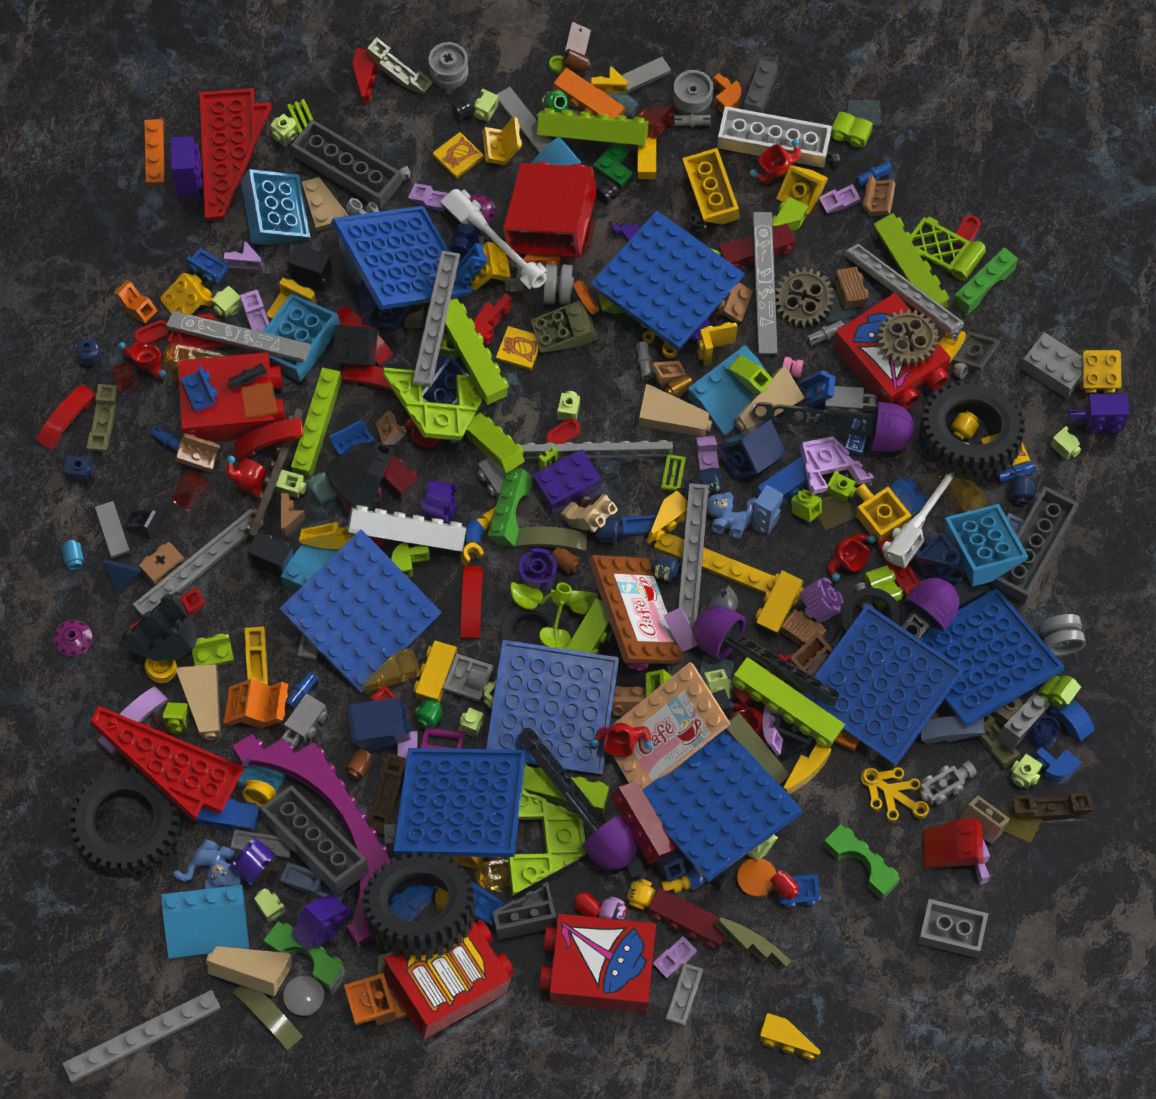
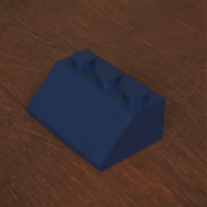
(444, 384)

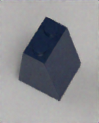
(371, 313)
(752, 450)
(379, 724)

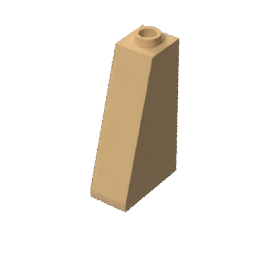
(780, 391)
(672, 414)
(202, 695)
(250, 968)

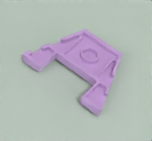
(825, 457)

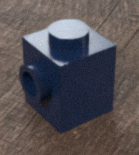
(78, 469)
(672, 866)

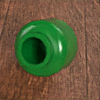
(555, 100)
(428, 714)

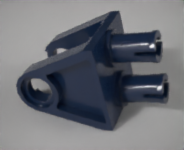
(938, 559)

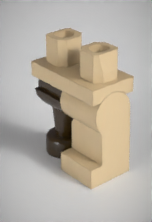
(589, 513)

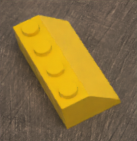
(711, 187)

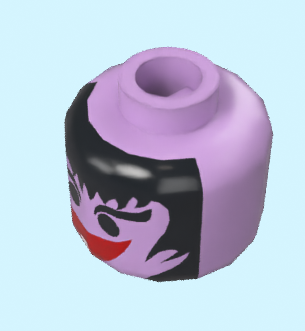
(612, 909)

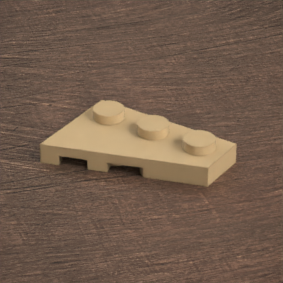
(322, 203)

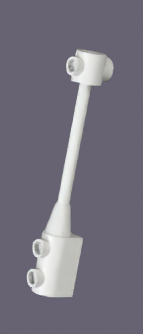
(469, 213)
(910, 536)

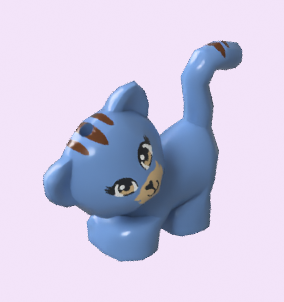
(721, 507)
(219, 872)

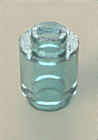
(630, 104)

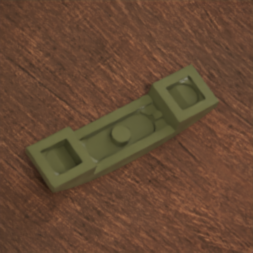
(396, 69)
(103, 418)
(551, 537)
(269, 1015)

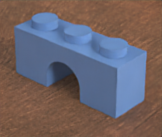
(766, 510)

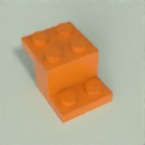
(256, 703)
(373, 1000)

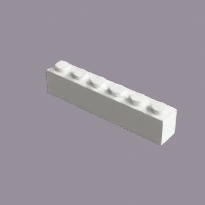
(407, 529)

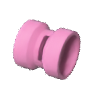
(796, 368)

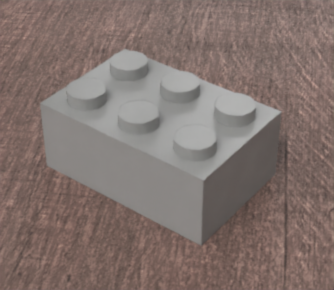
(1054, 365)
(953, 928)

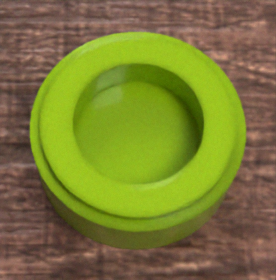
(555, 65)

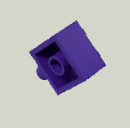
(1103, 413)
(320, 921)

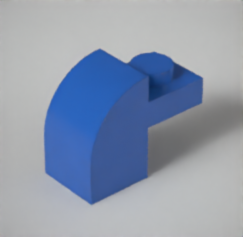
(1075, 719)
(1057, 769)

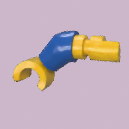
(473, 536)
(691, 880)

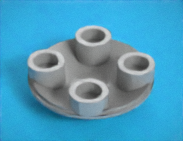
(303, 995)

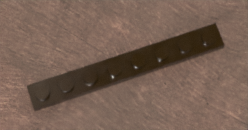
(269, 484)

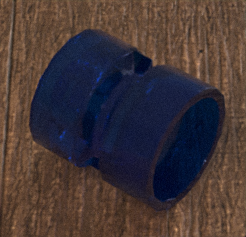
(463, 239)
(1045, 732)

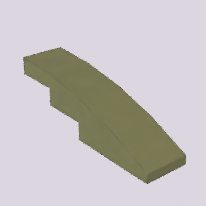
(756, 747)
(997, 749)
(747, 939)

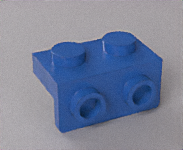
(470, 264)
(207, 266)
(349, 436)
(907, 494)
(807, 891)
(485, 904)

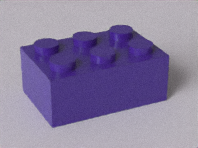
(186, 166)
(567, 481)

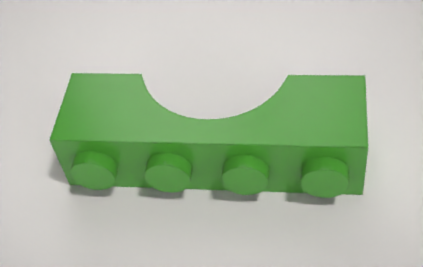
(997, 269)
(504, 524)
(843, 844)
(326, 969)

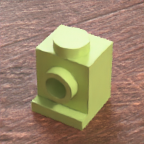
(486, 105)
(568, 406)
(1065, 444)
(290, 479)
(471, 722)
(269, 905)

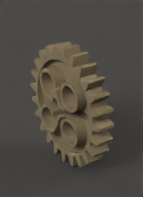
(799, 313)
(924, 334)

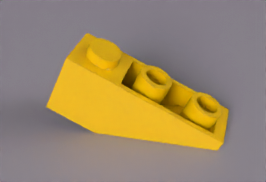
(669, 515)
(783, 1034)

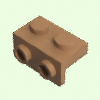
(878, 196)
(735, 303)
(197, 452)
(626, 699)

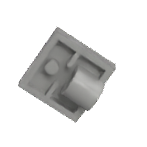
(468, 678)

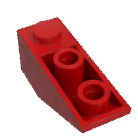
(364, 72)

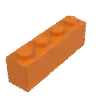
(586, 96)

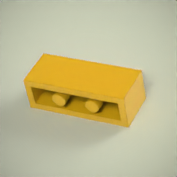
(779, 601)
(435, 671)

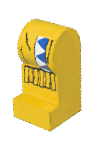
(953, 342)

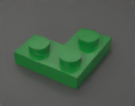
(610, 164)

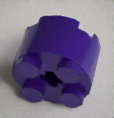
(440, 500)
(538, 560)
(252, 860)

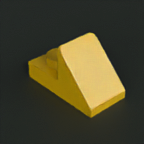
(611, 85)

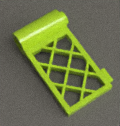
(966, 258)

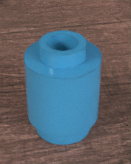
(72, 555)

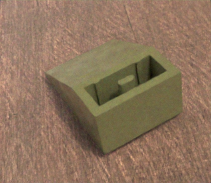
(564, 328)

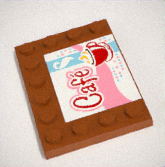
(635, 609)

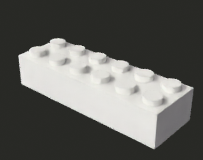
(755, 132)

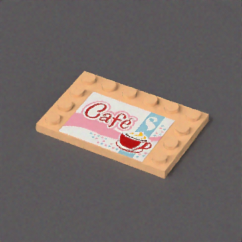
(680, 721)

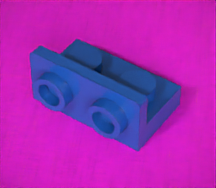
(818, 388)
(199, 390)

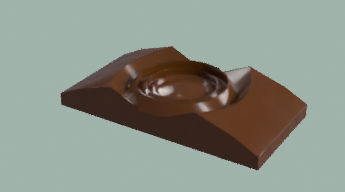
(812, 654)

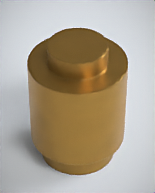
(678, 386)

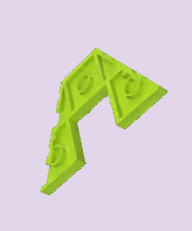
(436, 419)
(562, 840)

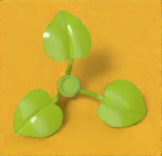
(579, 602)

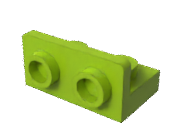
(213, 651)

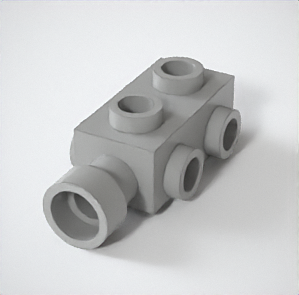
(940, 786)

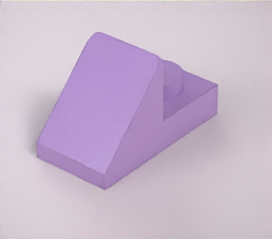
(247, 260)
(707, 452)

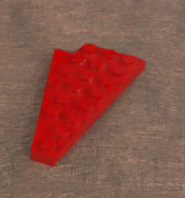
(229, 136)
(180, 770)

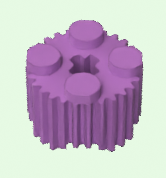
(821, 600)

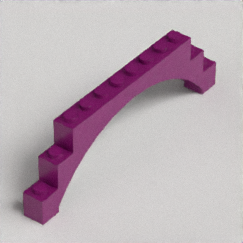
(314, 771)

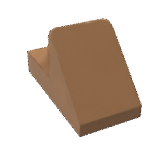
(666, 371)
(389, 430)
(289, 518)

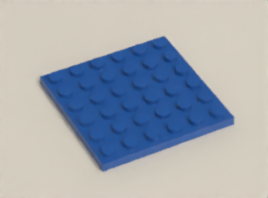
(395, 254)
(667, 280)
(359, 610)
(998, 656)
(885, 683)
(556, 695)
(460, 802)
(720, 805)

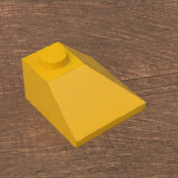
(802, 186)

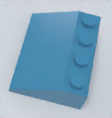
(274, 207)
(305, 323)
(723, 393)
(984, 543)
(304, 565)
(205, 919)

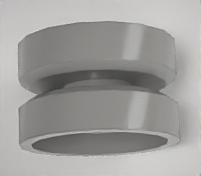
(448, 65)
(692, 93)
(558, 284)
(1062, 634)

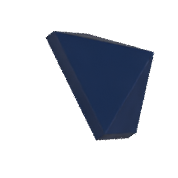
(122, 574)

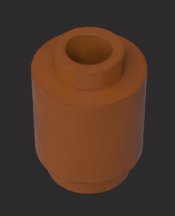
(566, 560)
(358, 764)

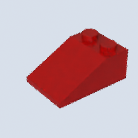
(954, 844)

